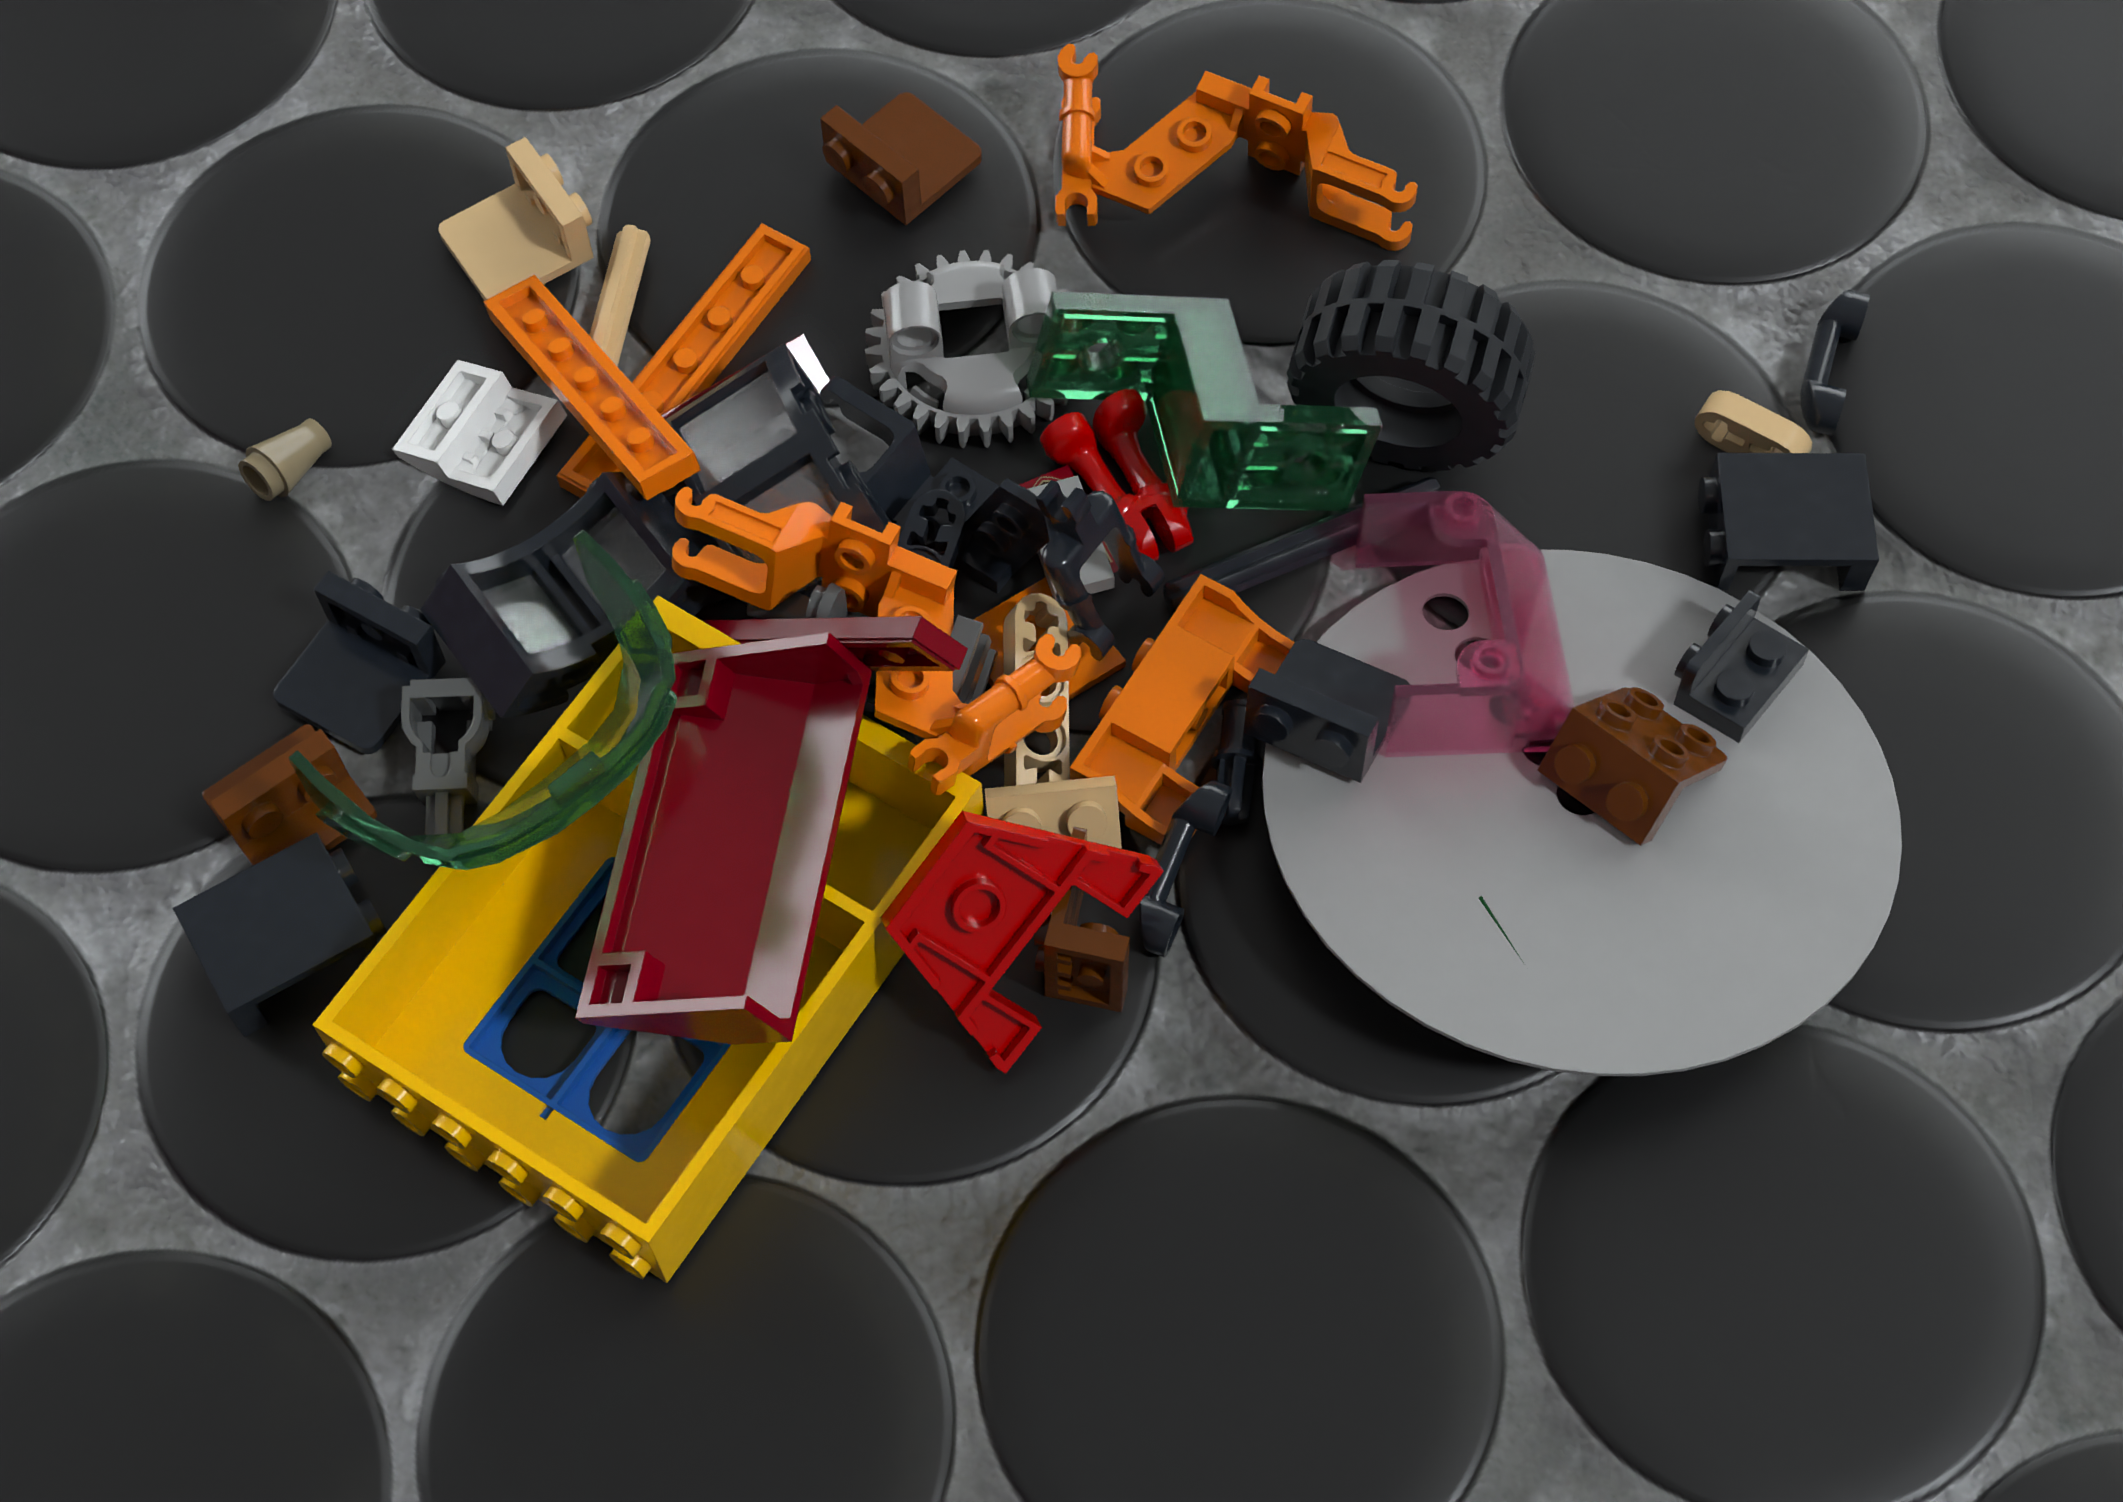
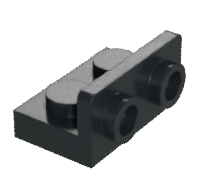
(1737, 670)

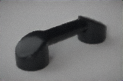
(1822, 402)
(1200, 811)

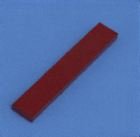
(879, 642)

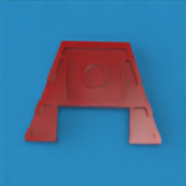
(983, 902)

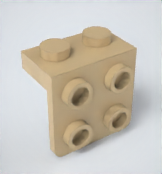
(522, 228)

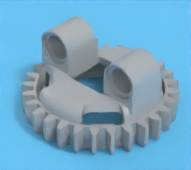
(978, 389)

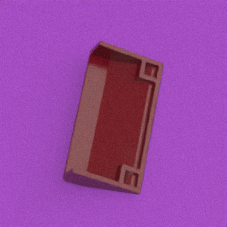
(729, 844)

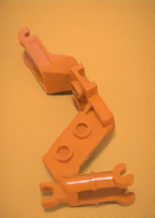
(1204, 129)
(878, 582)

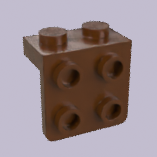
(900, 154)
(1629, 759)

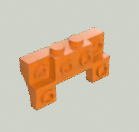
(1170, 699)

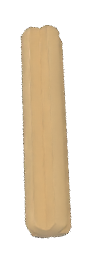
(620, 290)

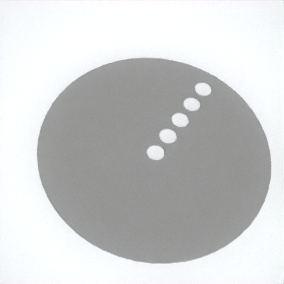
(1631, 953)

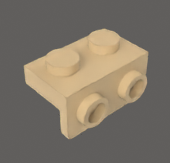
(1061, 807)

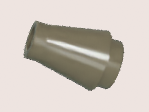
(282, 461)

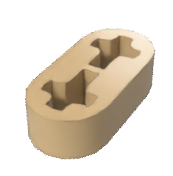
(1746, 427)

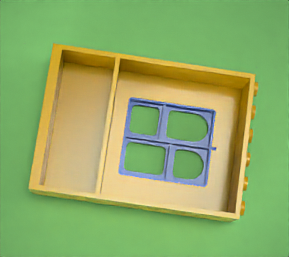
(474, 943)

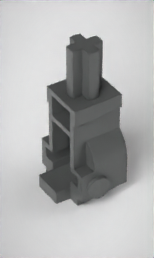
(445, 779)

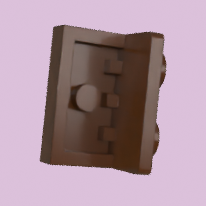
(267, 804)

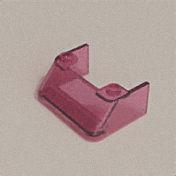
(1508, 688)

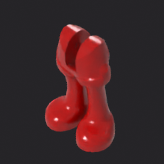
(1116, 425)

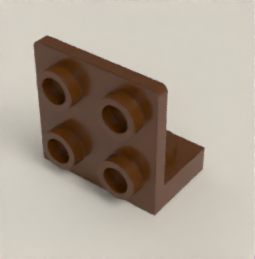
(1084, 961)

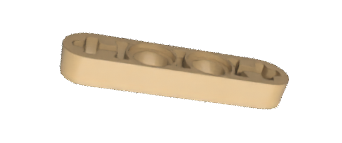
(1018, 637)

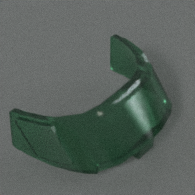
(579, 783)

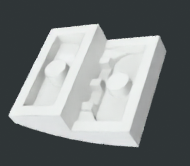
(480, 432)

